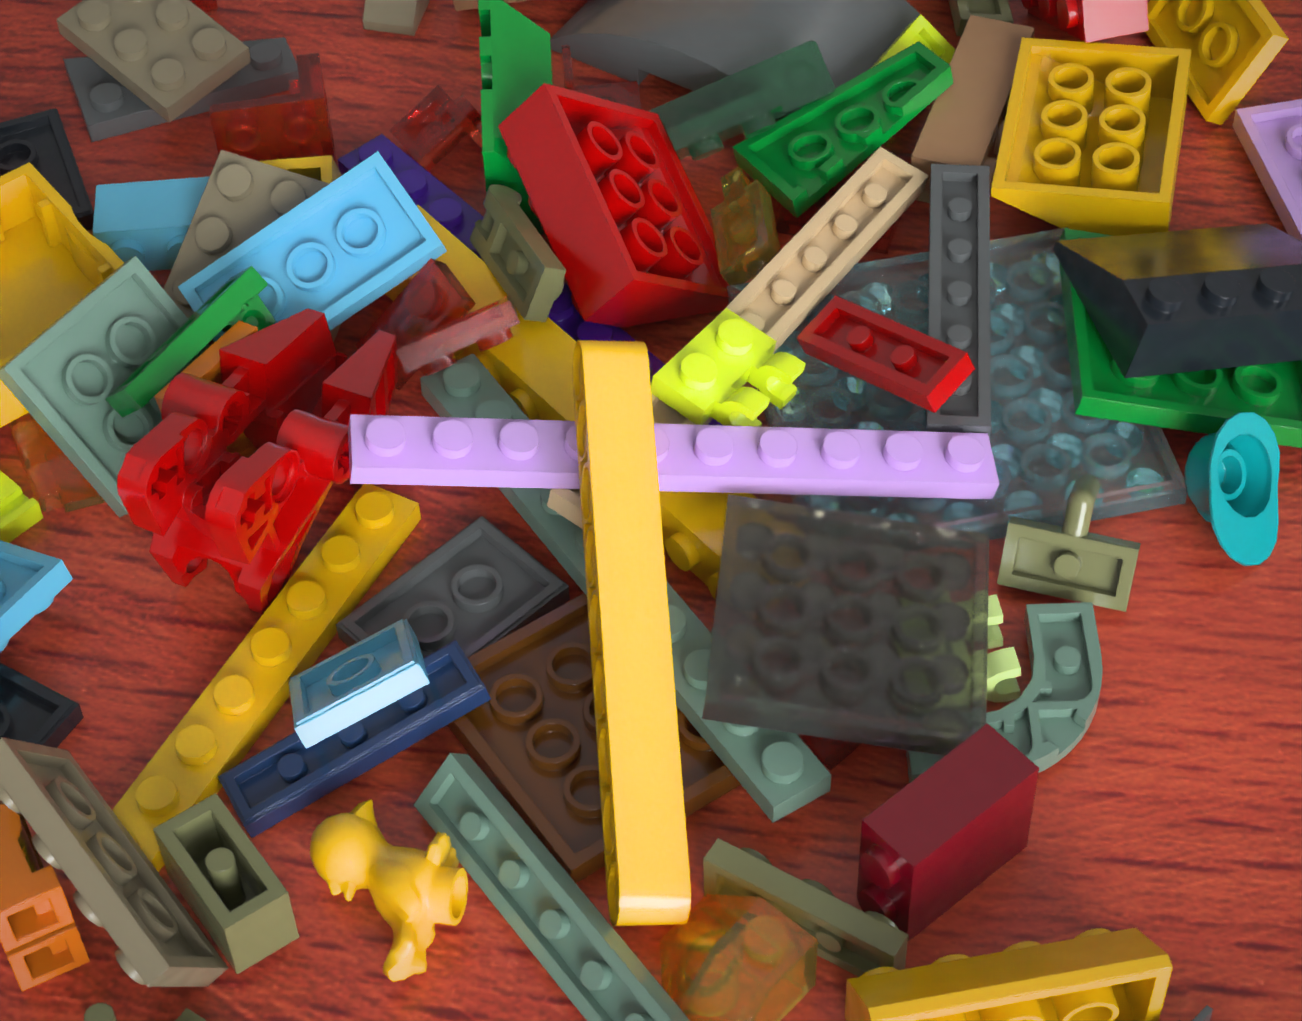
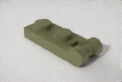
(517, 254)

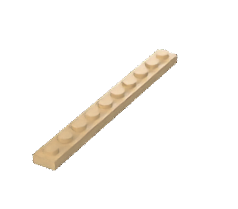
(807, 267)

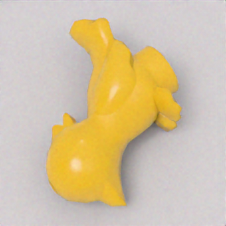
(407, 884)

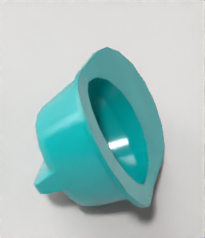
(1236, 486)

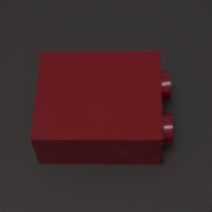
(946, 831)

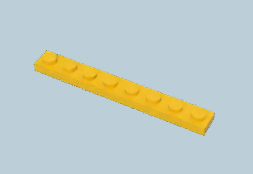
(258, 673)

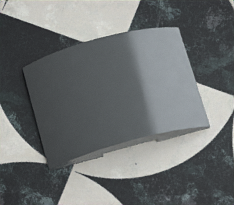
(713, 39)

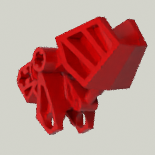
(254, 512)

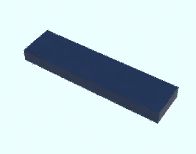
(292, 776)

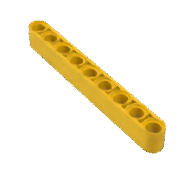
(630, 637)

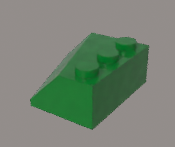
(513, 66)

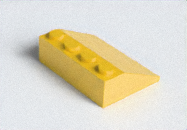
(1094, 135)

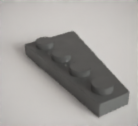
(114, 110)

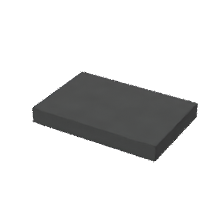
(464, 591)

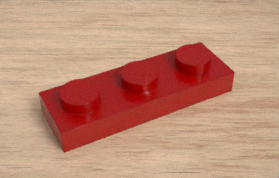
(886, 353)

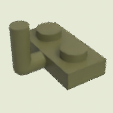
(1069, 558)

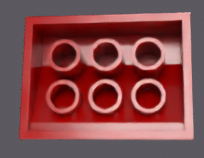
(615, 208)

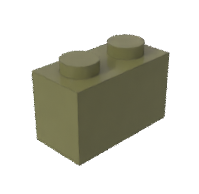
(227, 883)

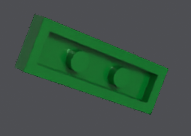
(229, 304)

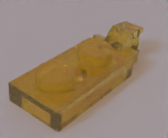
(744, 228)

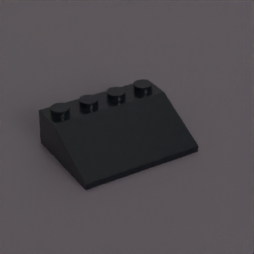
(1191, 297)

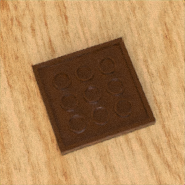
(542, 740)

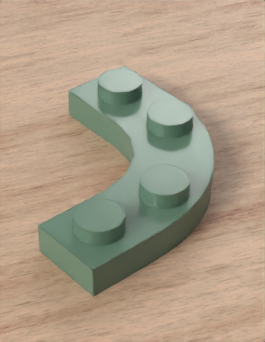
(1062, 688)

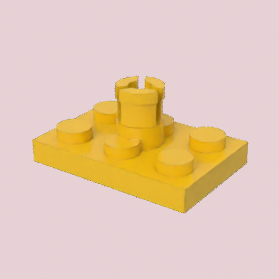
(1227, 43)

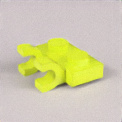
(713, 367)

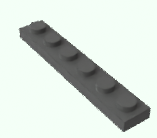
(961, 289)

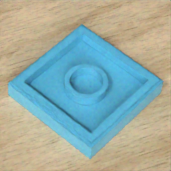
(356, 682)

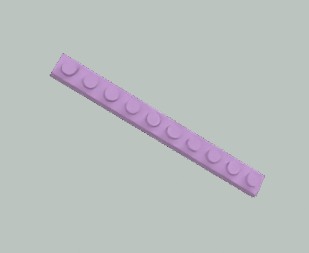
(688, 457)

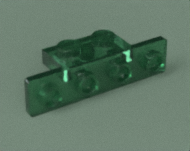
(745, 101)

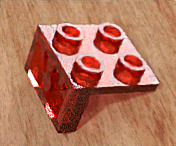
(279, 125)

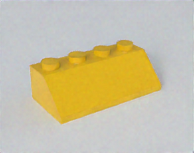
(1075, 979)

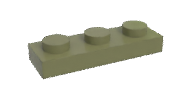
(844, 933)

